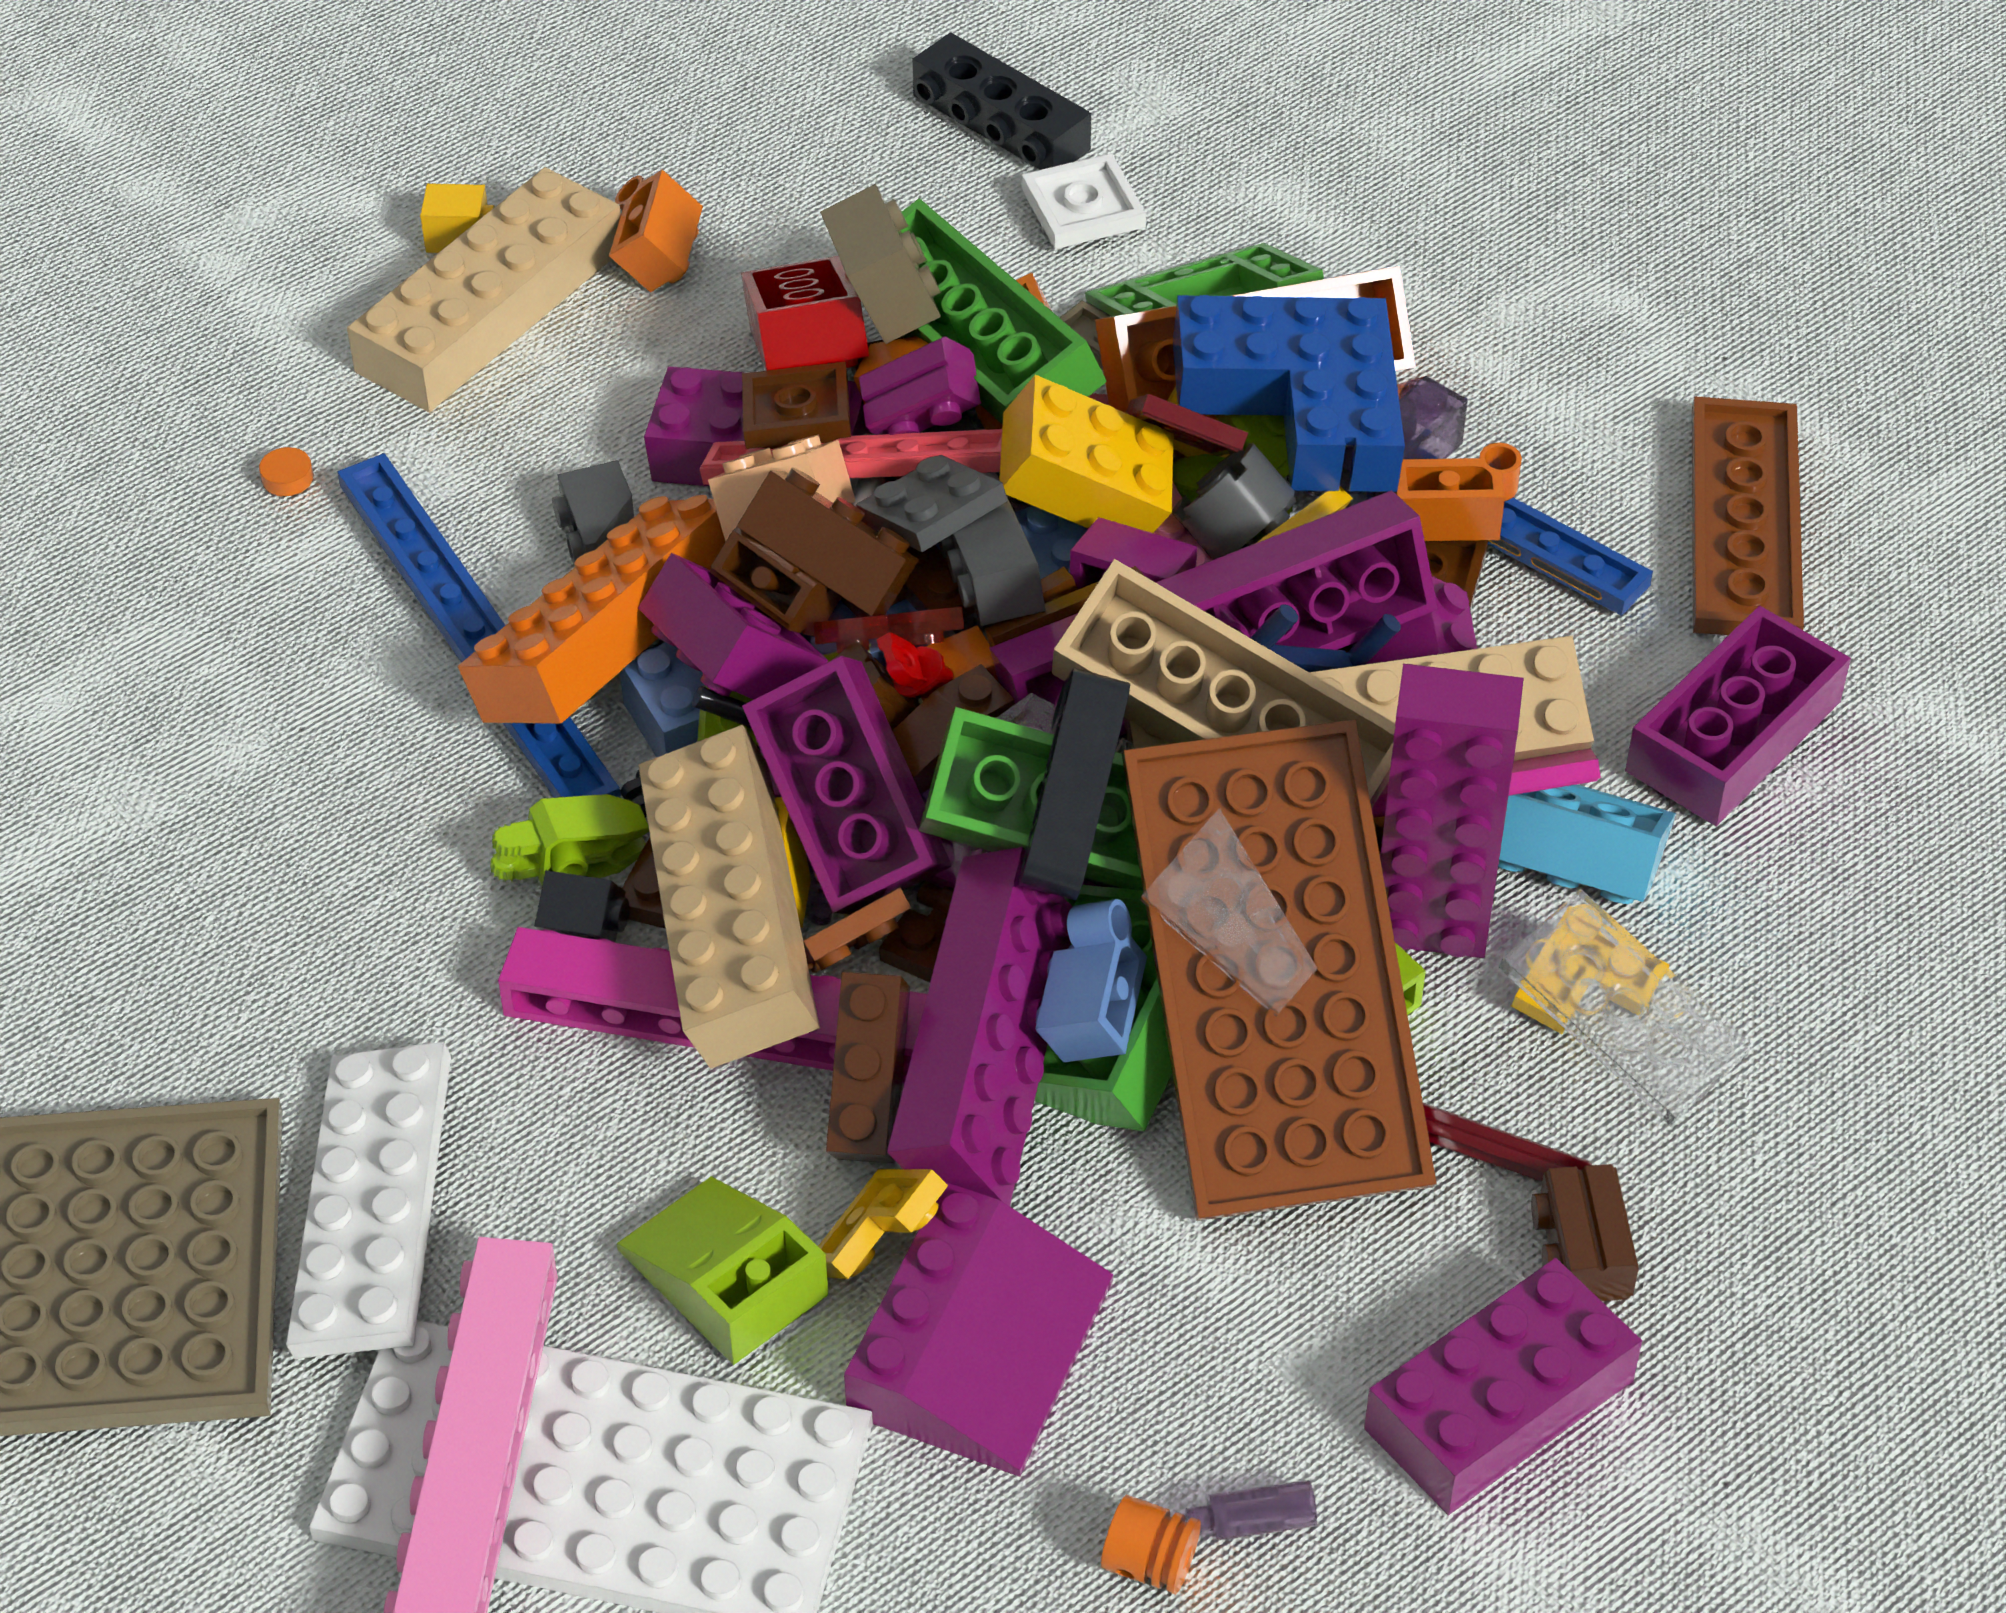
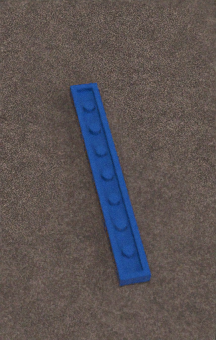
(1571, 557)

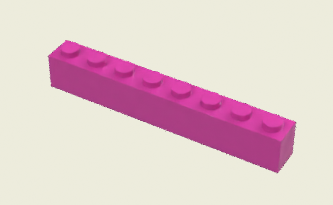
(634, 995)

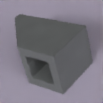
(592, 505)

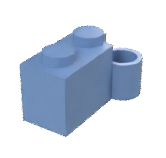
(1092, 984)

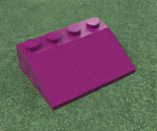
(977, 1332)

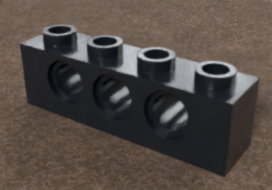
(1001, 103)

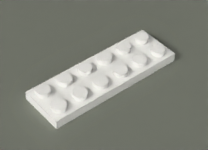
(370, 1202)

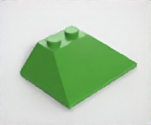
(1221, 275)

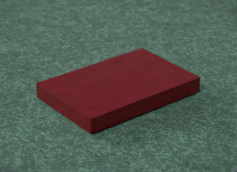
(1188, 425)

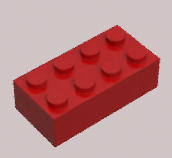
(805, 314)

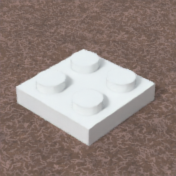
(1083, 201)

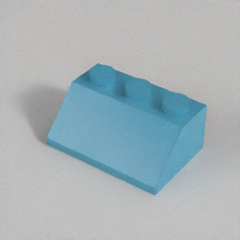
(1586, 840)

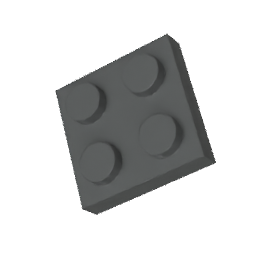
(932, 501)

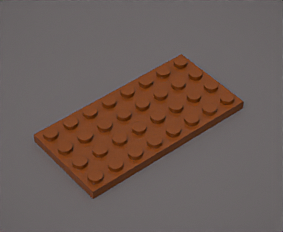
(1330, 1087)

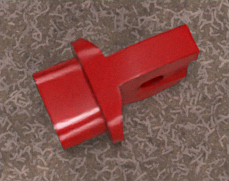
(913, 669)

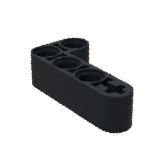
(1074, 782)

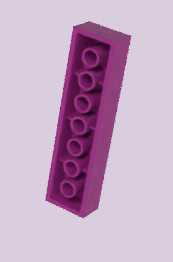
(1331, 571)

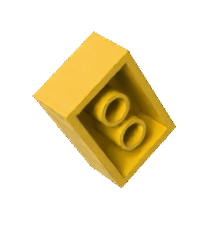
(1085, 458)

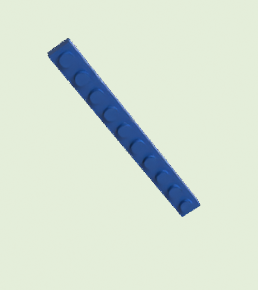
(463, 615)

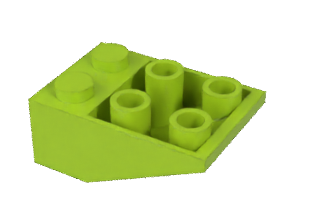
(729, 1266)

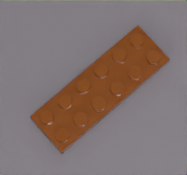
(1745, 513)

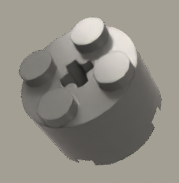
(1236, 503)

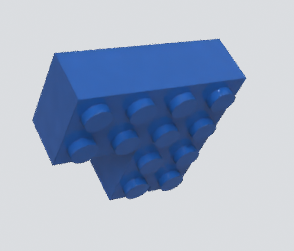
(1305, 359)

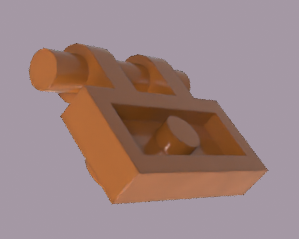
(855, 930)

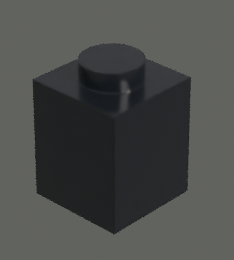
(582, 906)

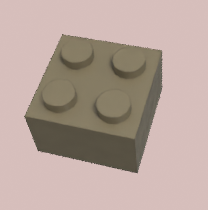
(883, 262)

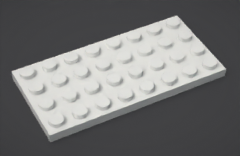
(625, 1482)

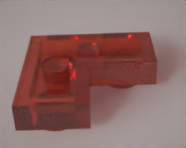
(915, 627)

